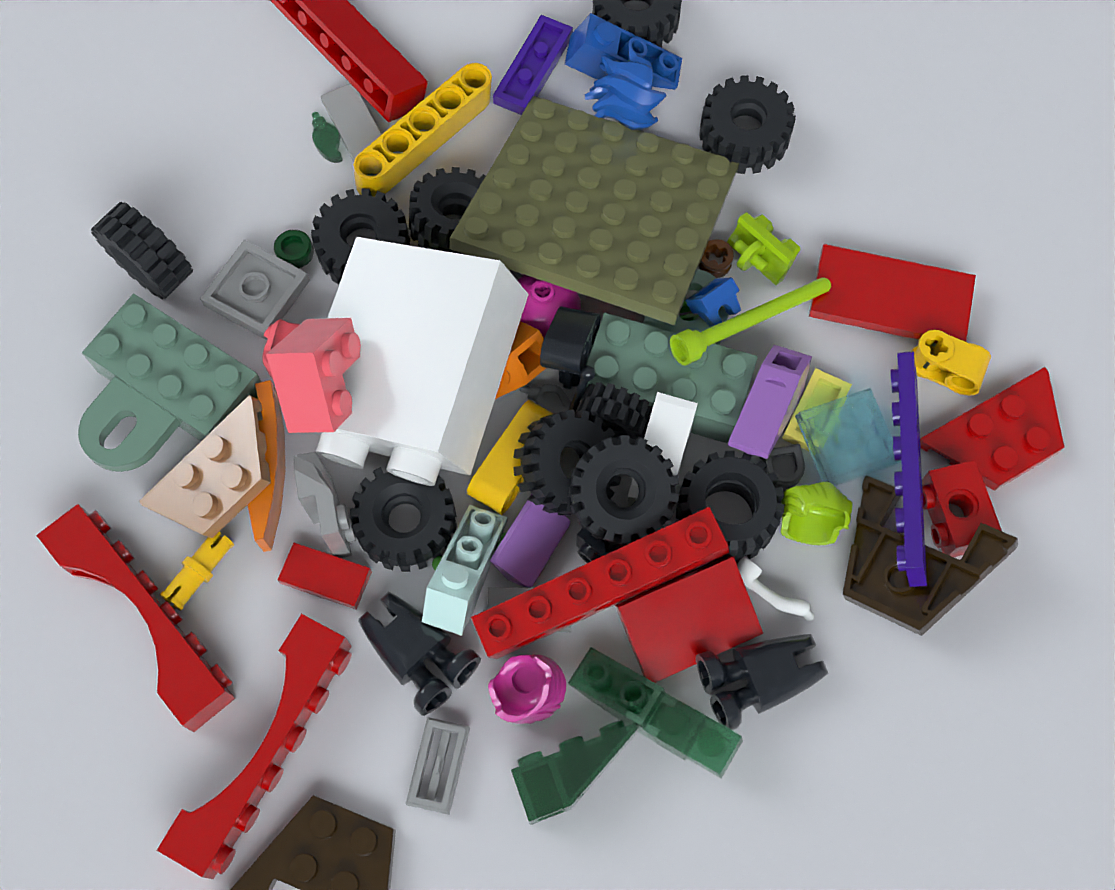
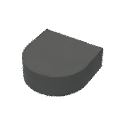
(787, 464)

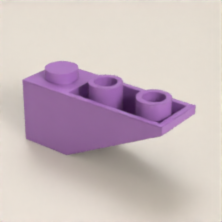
(771, 401)

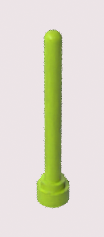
(690, 345)

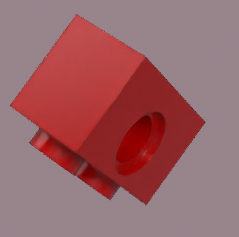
(963, 487)

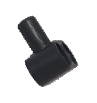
(569, 343)

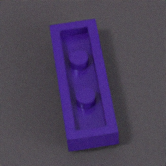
(532, 64)

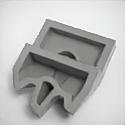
(322, 504)

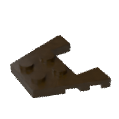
(879, 587)
(325, 851)

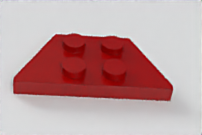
(1004, 433)

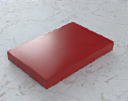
(687, 617)

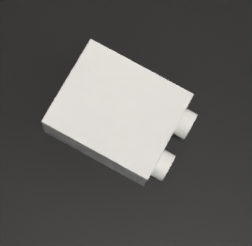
(429, 357)

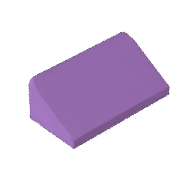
(529, 544)

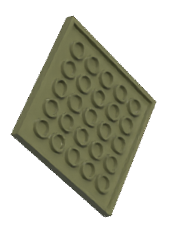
(598, 209)

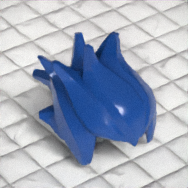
(626, 92)

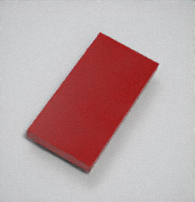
(892, 294)

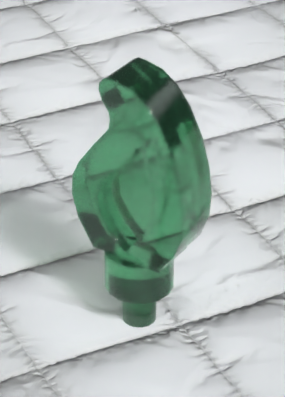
(326, 139)

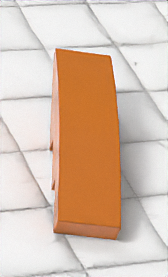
(267, 505)

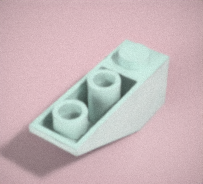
(463, 570)

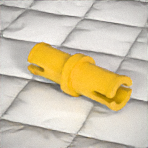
(196, 570)

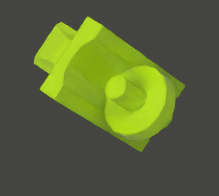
(761, 248)

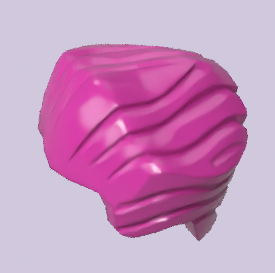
(527, 689)

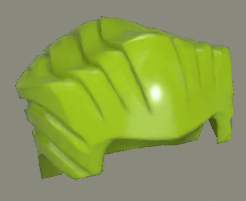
(815, 513)

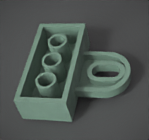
(642, 361)
(160, 378)

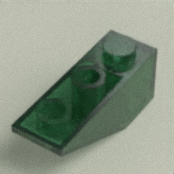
(561, 779)

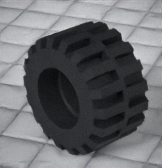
(749, 482)

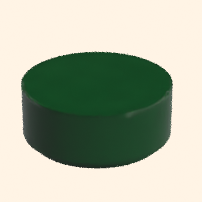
(294, 248)

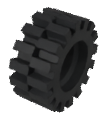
(617, 408)

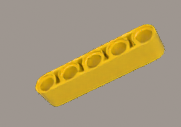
(429, 115)

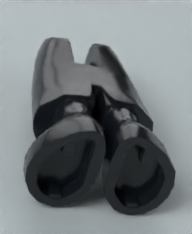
(408, 643)
(770, 674)

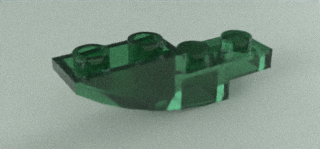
(656, 713)

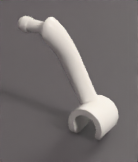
(750, 572)

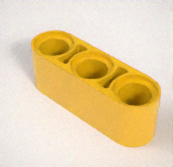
(495, 479)

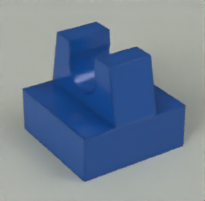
(713, 296)

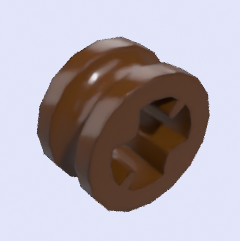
(719, 248)

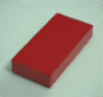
(324, 575)

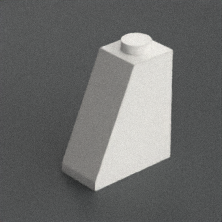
(669, 430)

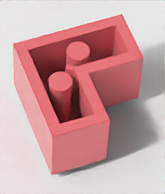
(310, 374)

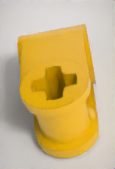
(952, 362)

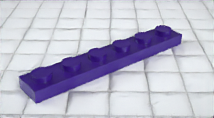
(908, 482)

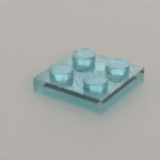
(847, 438)

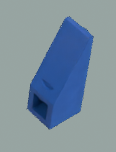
(601, 38)

